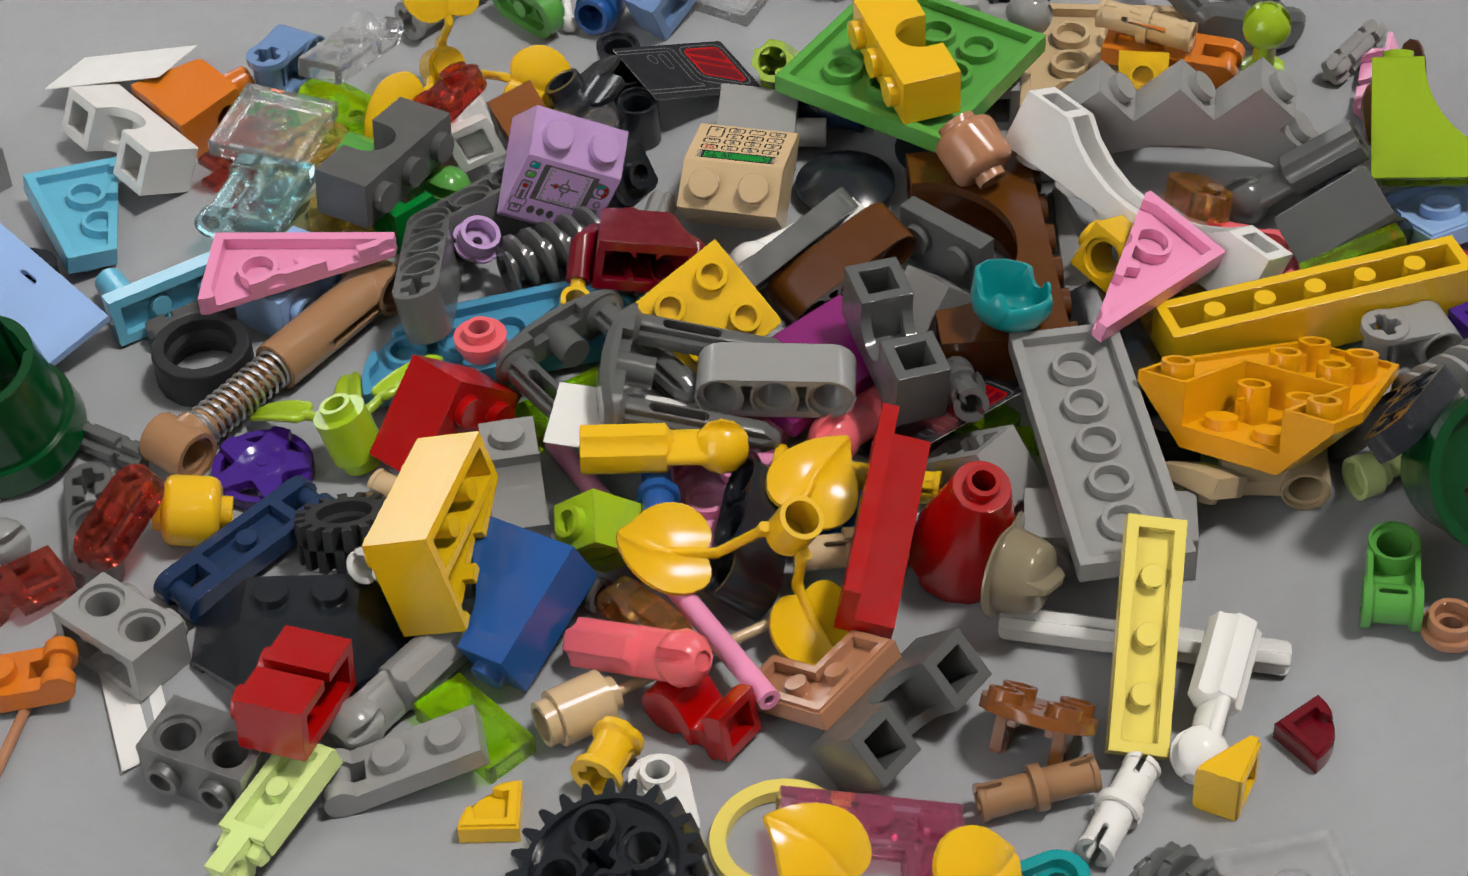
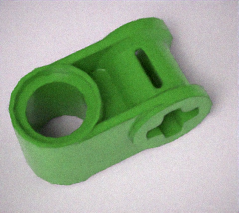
(1392, 578)

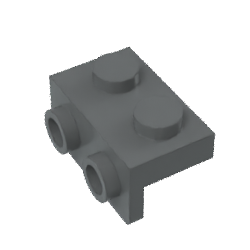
(945, 242)

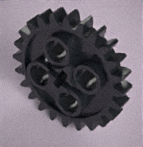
(634, 831)

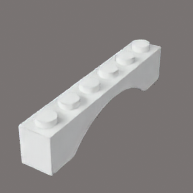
(1065, 143)

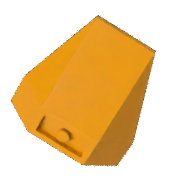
(1267, 402)

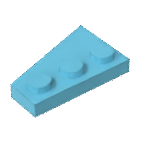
(78, 212)

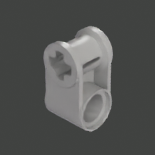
(1409, 333)

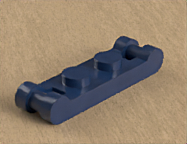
(236, 550)

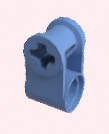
(277, 55)

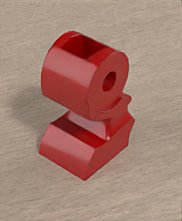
(704, 716)

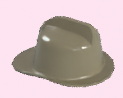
(1019, 572)

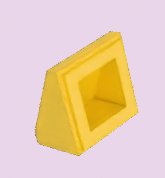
(1227, 779)

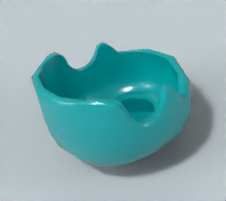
(1008, 296)

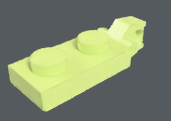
(270, 811)

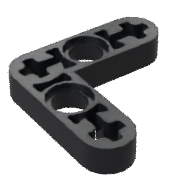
(1400, 417)

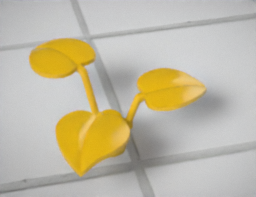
(531, 63)
(814, 494)
(833, 842)

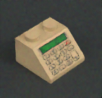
(738, 177)

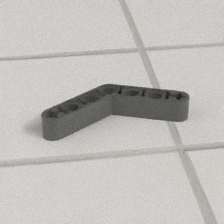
(428, 265)

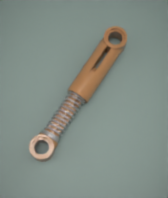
(189, 441)

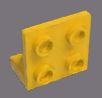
(710, 293)

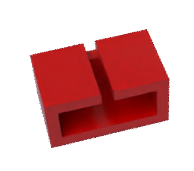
(294, 693)

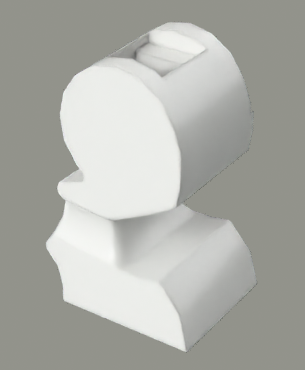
(475, 137)

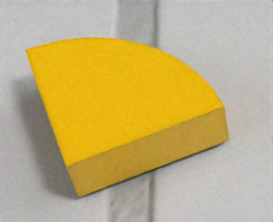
(495, 816)

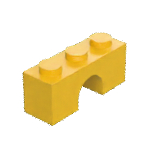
(912, 77)

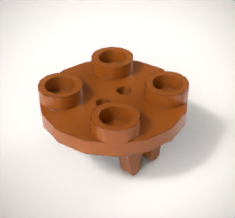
(1017, 705)

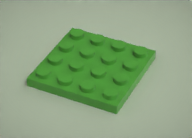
(983, 46)

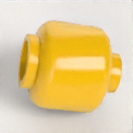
(192, 510)

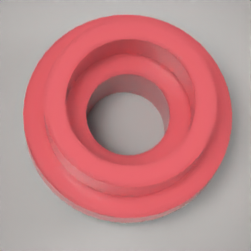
(480, 339)

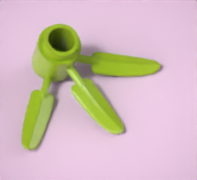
(342, 418)

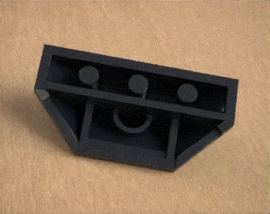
(259, 607)

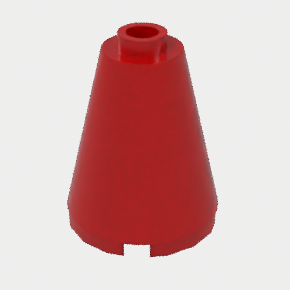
(960, 530)

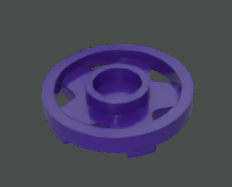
(261, 463)

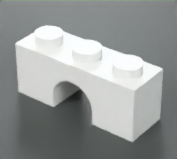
(149, 150)

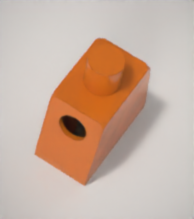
(193, 98)

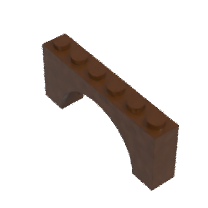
(1019, 224)

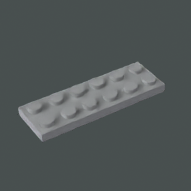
(1093, 442)

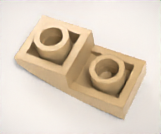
(1207, 480)

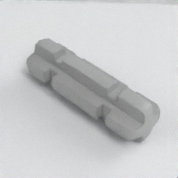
(1349, 54)

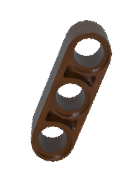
(819, 271)

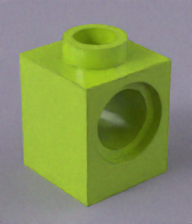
(591, 526)

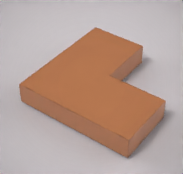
(825, 691)

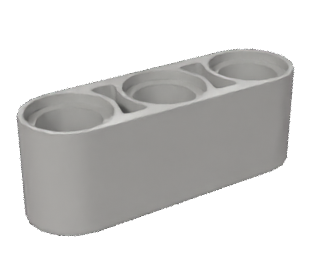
(776, 379)

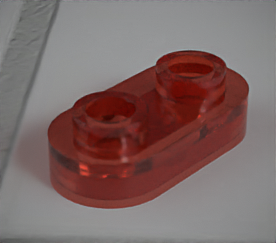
(455, 89)
(118, 517)

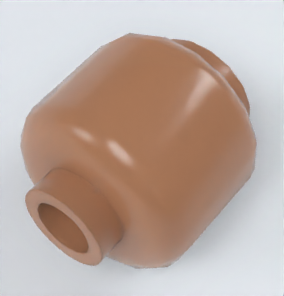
(973, 150)

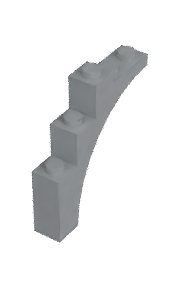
(1181, 107)

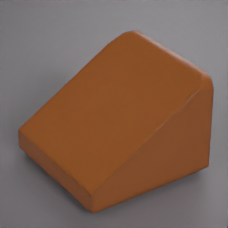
(513, 103)

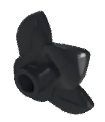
(594, 87)

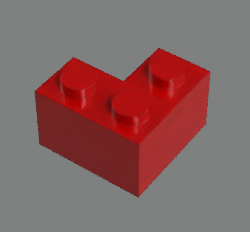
(439, 401)

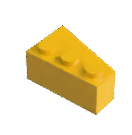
(429, 532)

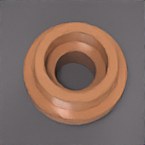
(1446, 625)

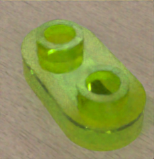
(350, 100)

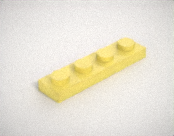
(1146, 636)

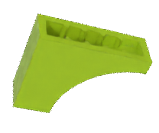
(1409, 132)

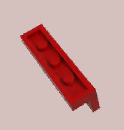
(882, 530)

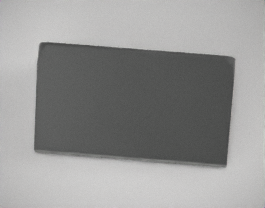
(1335, 215)

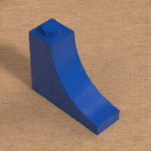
(522, 602)

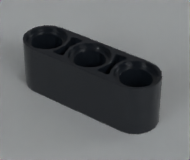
(635, 106)
(753, 573)

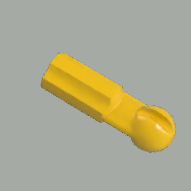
(654, 448)

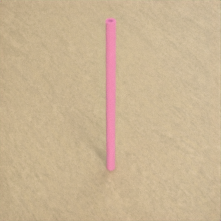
(689, 605)

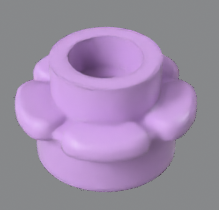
(481, 230)

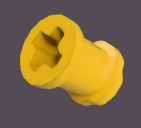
(608, 754)

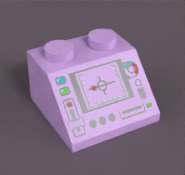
(559, 165)

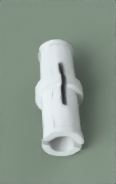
(1118, 809)

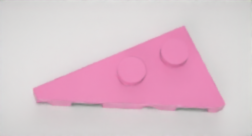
(267, 263)
(1156, 263)

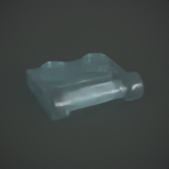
(268, 204)

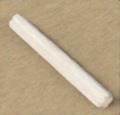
(1097, 635)

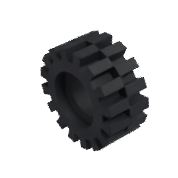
(334, 529)

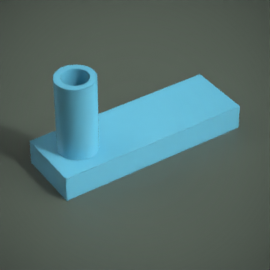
(134, 303)

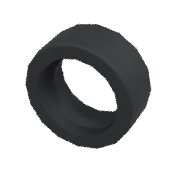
(193, 335)

